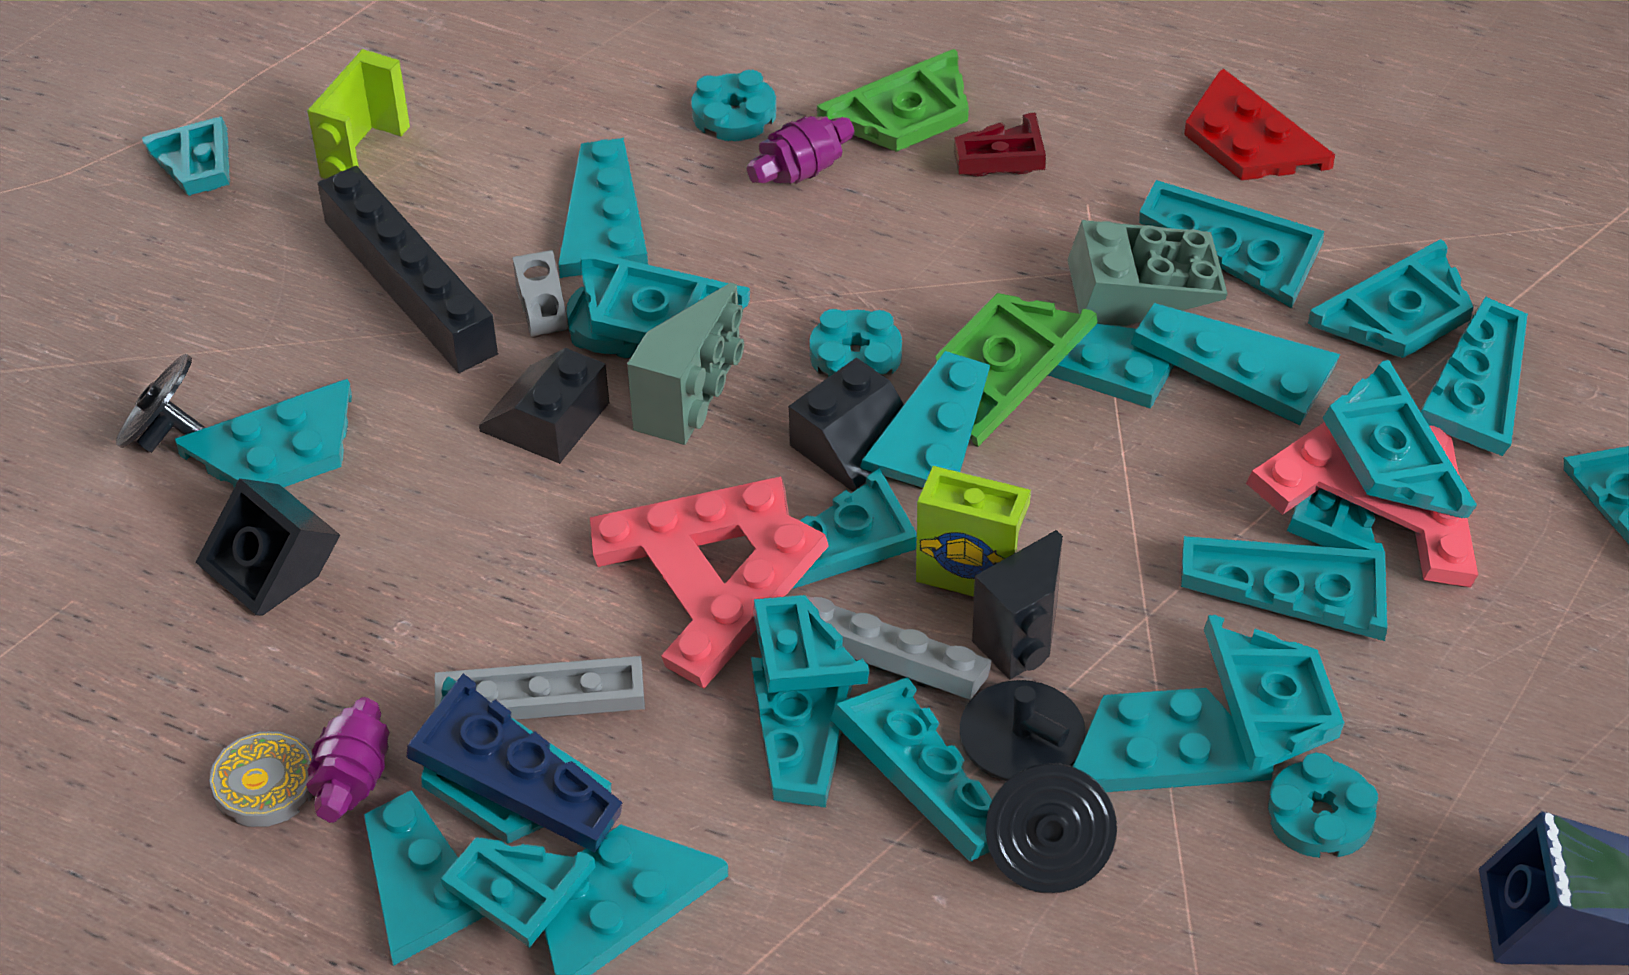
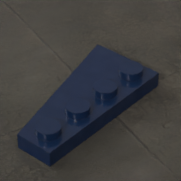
(498, 759)

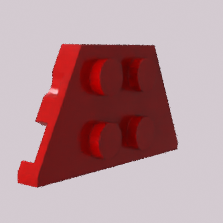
(1250, 133)

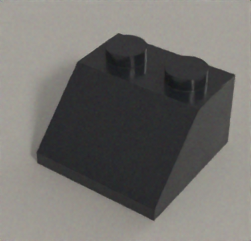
(551, 405)
(843, 421)
(266, 545)
(1018, 606)

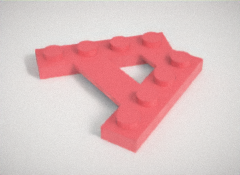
(1319, 463)
(719, 611)

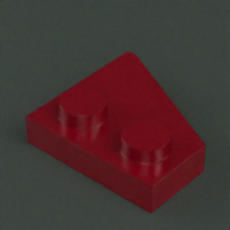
(1001, 150)

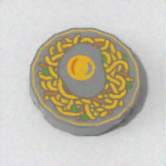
(261, 778)

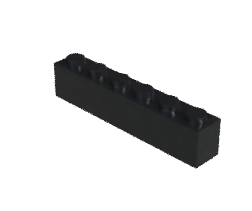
(408, 269)

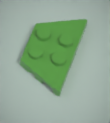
(905, 104)
(1021, 346)

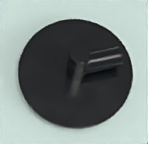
(157, 411)
(1020, 727)
(1051, 828)

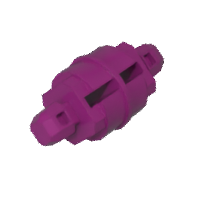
(800, 150)
(347, 759)

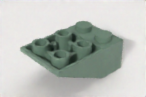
(1130, 267)
(685, 366)

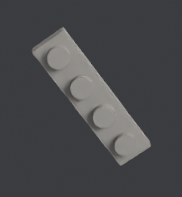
(906, 651)
(559, 687)

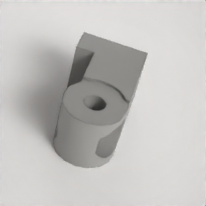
(541, 295)

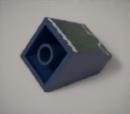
(1559, 895)

